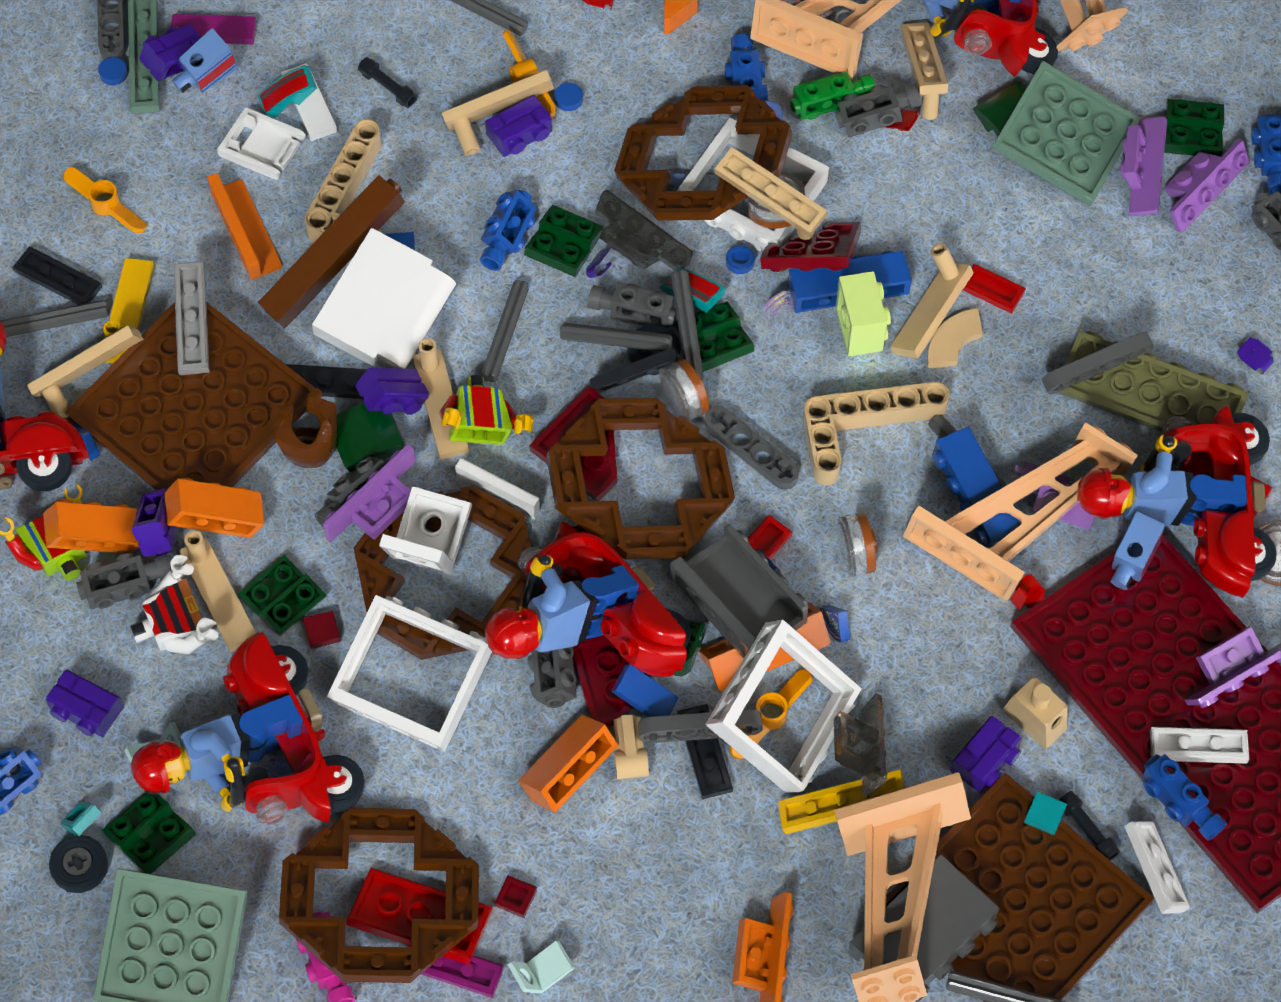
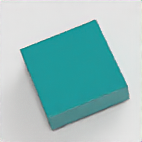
(1045, 813)
(80, 818)

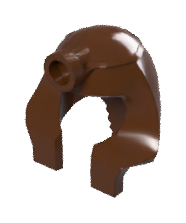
(308, 445)

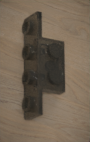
(638, 236)
(862, 744)

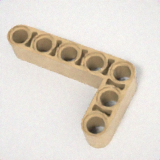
(346, 169)
(864, 416)

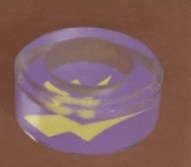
(779, 304)

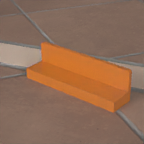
(244, 227)
(725, 659)

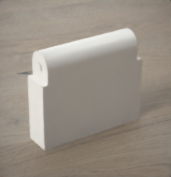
(383, 303)

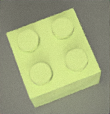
(862, 313)

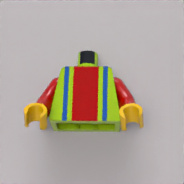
(481, 414)
(30, 547)

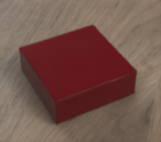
(321, 629)
(515, 896)

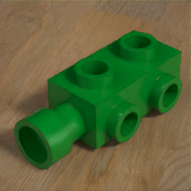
(822, 92)

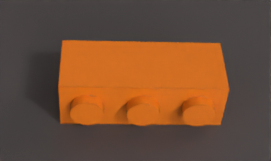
(214, 508)
(90, 527)
(568, 763)

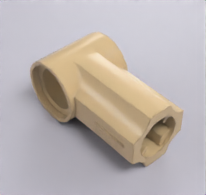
(630, 755)

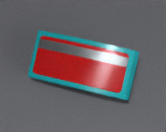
(287, 89)
(703, 290)

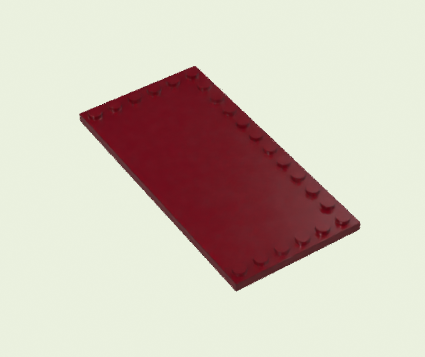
(1132, 667)

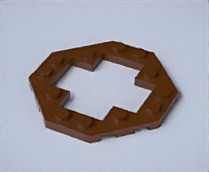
(671, 120)
(603, 517)
(381, 581)
(429, 938)

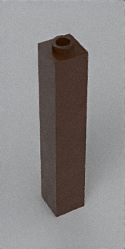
(331, 251)

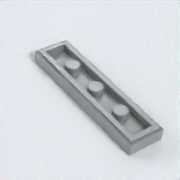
(191, 318)

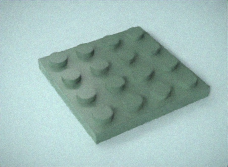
(1065, 133)
(169, 940)

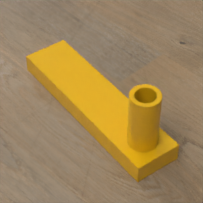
(129, 297)
(819, 806)

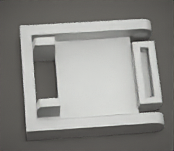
(267, 147)

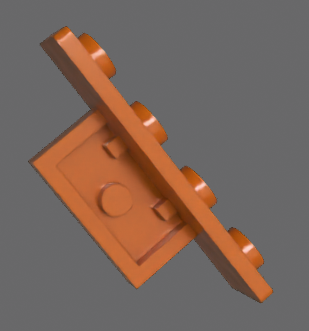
(763, 950)

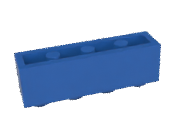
(819, 287)
(972, 481)

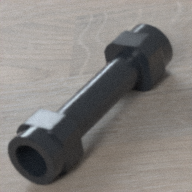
(404, 95)
(1074, 807)

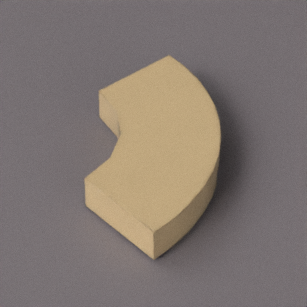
(952, 336)

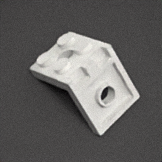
(424, 548)

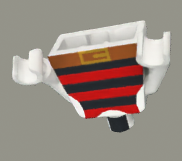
(174, 614)

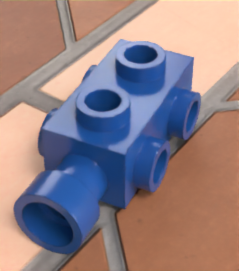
(745, 66)
(1268, 157)
(507, 227)
(21, 780)
(1173, 794)

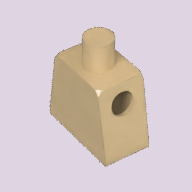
(1036, 710)

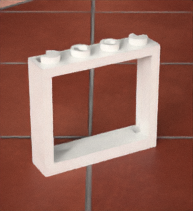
(736, 224)
(421, 619)
(743, 684)

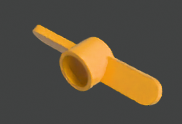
(525, 68)
(112, 207)
(783, 700)

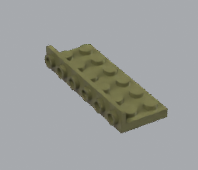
(1151, 389)

